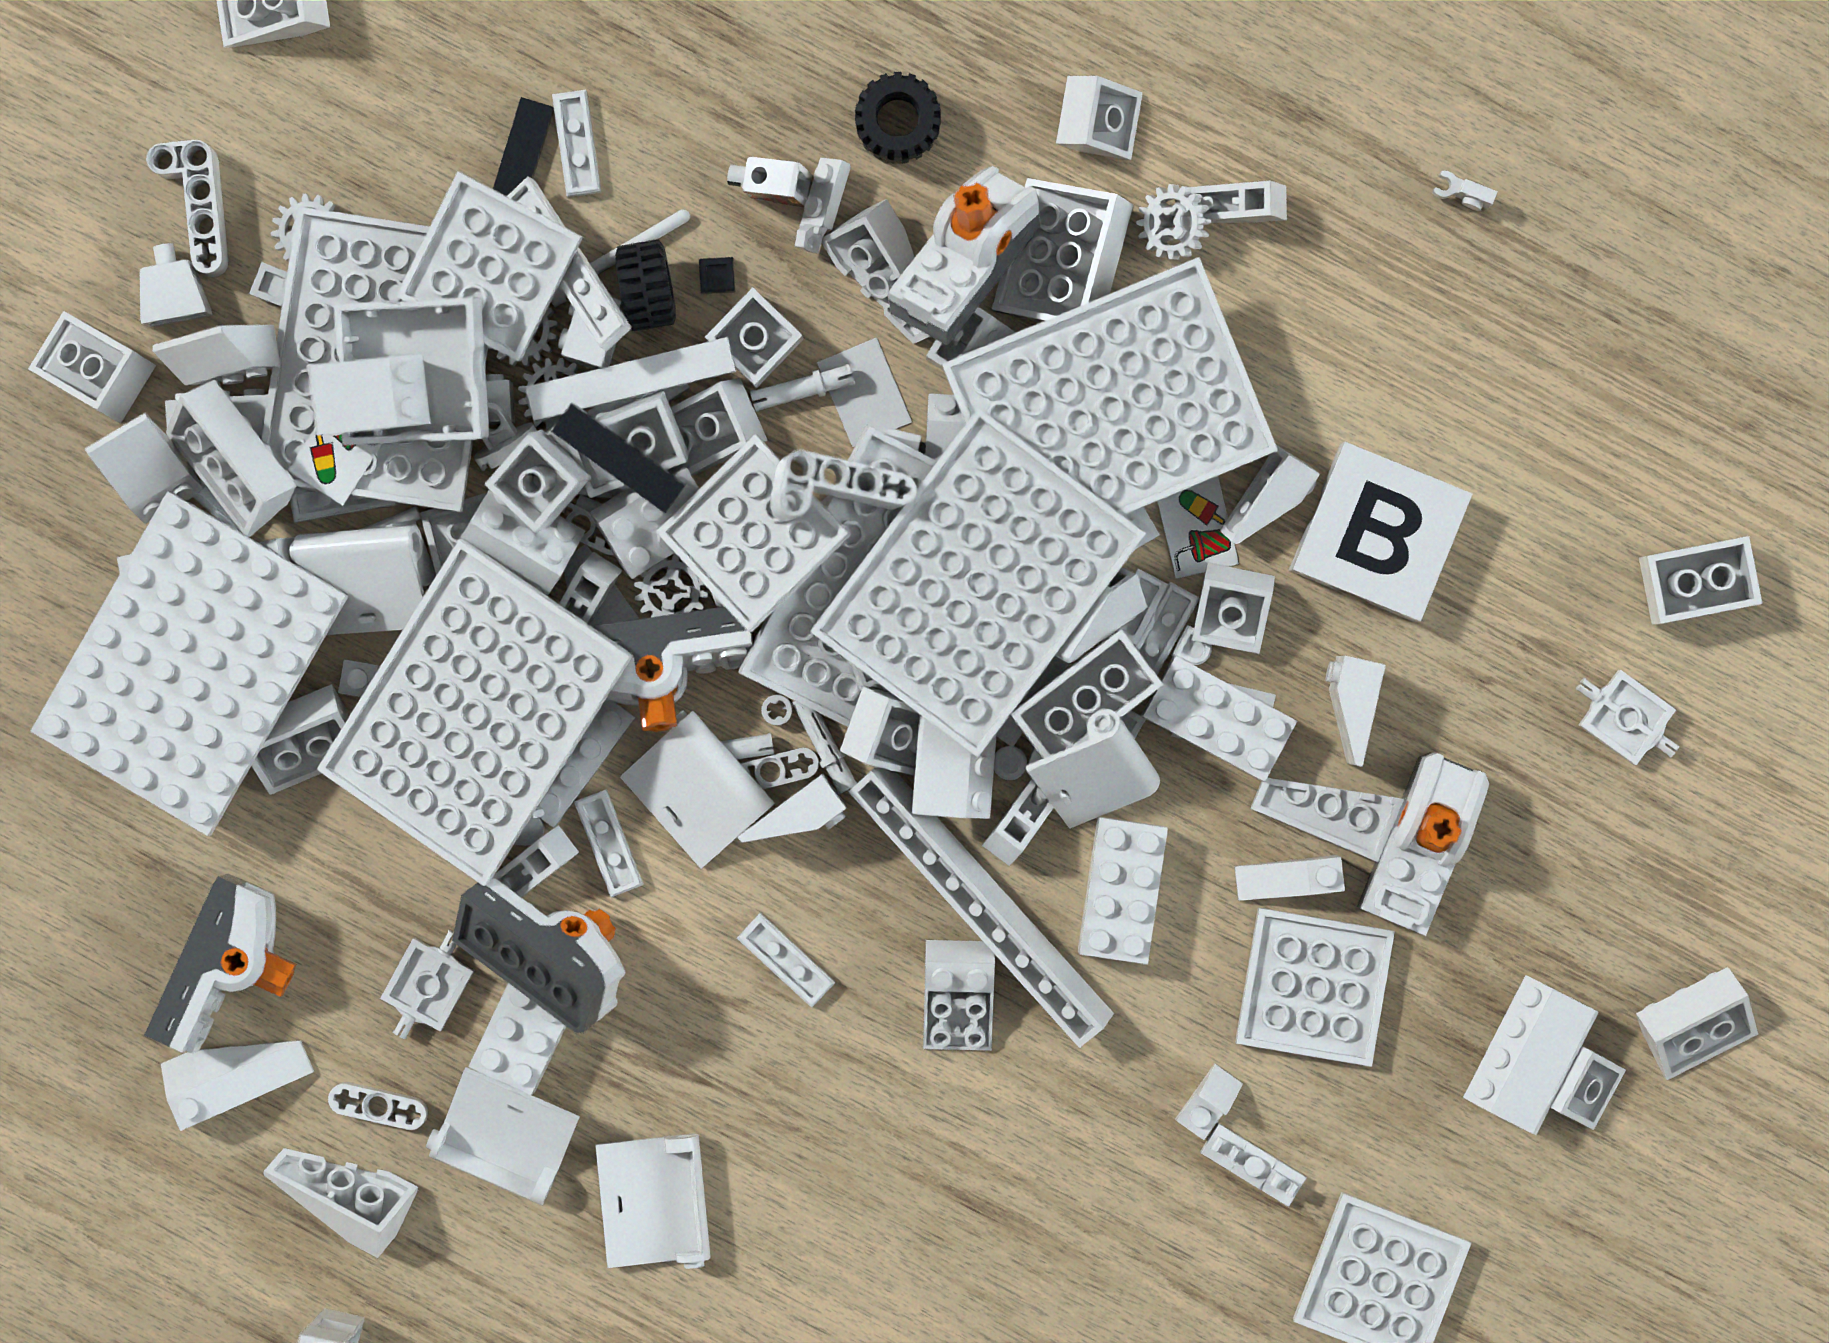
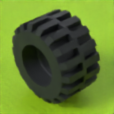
(897, 88)
(645, 285)

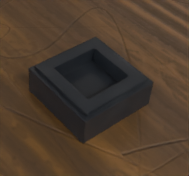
(717, 275)

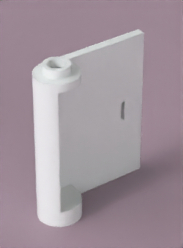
(372, 568)
(1097, 773)
(697, 789)
(503, 1136)
(660, 1202)

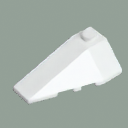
(875, 254)
(226, 1077)
(353, 1202)

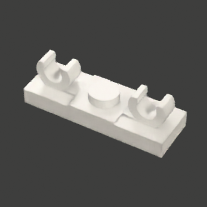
(1253, 1164)

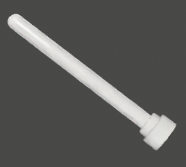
(653, 233)

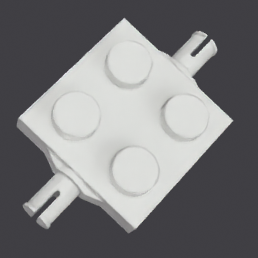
(1627, 717)
(427, 985)

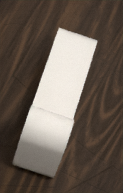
(196, 209)
(845, 487)

